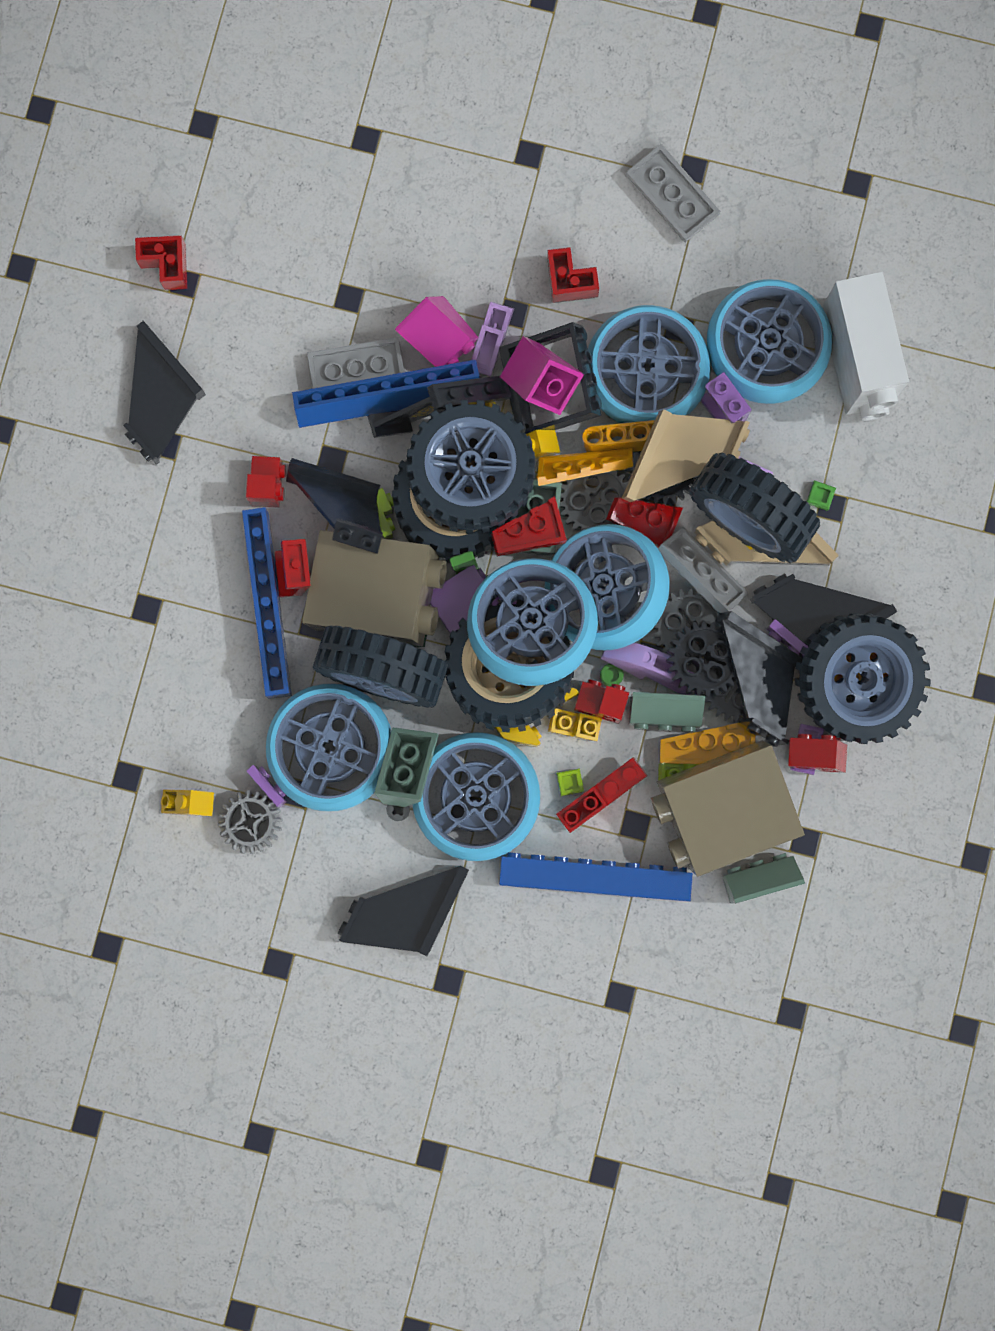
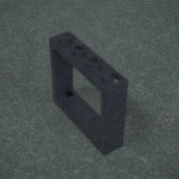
(593, 403)

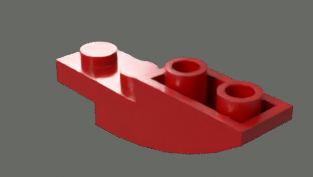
(601, 795)

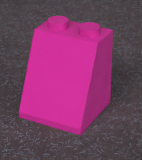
(437, 331)
(541, 376)

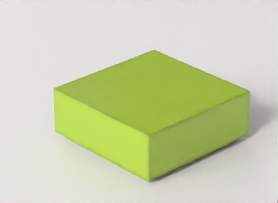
(570, 782)

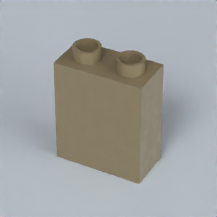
(375, 591)
(727, 809)

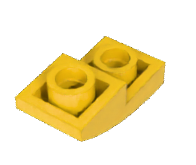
(575, 725)

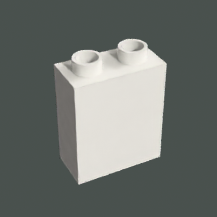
(865, 346)

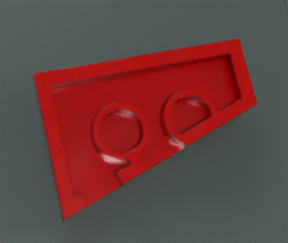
(650, 519)
(533, 530)

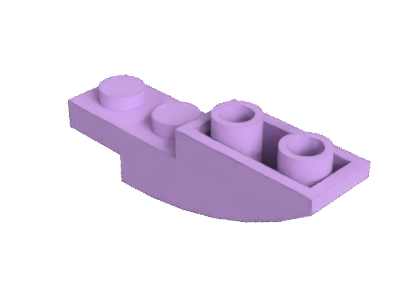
(643, 662)

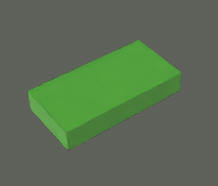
(463, 561)

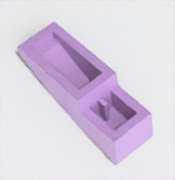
(492, 337)

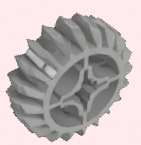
(245, 811)

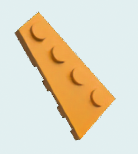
(577, 465)
(705, 744)

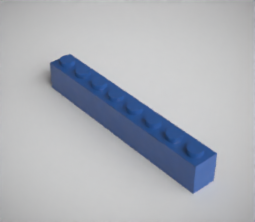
(374, 394)
(266, 603)
(594, 878)

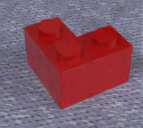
(168, 255)
(569, 283)
(264, 482)
(602, 702)
(821, 754)

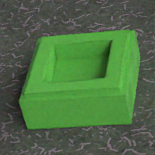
(821, 495)

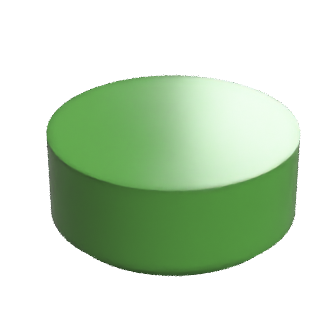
(611, 675)

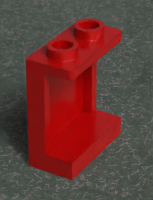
(292, 568)

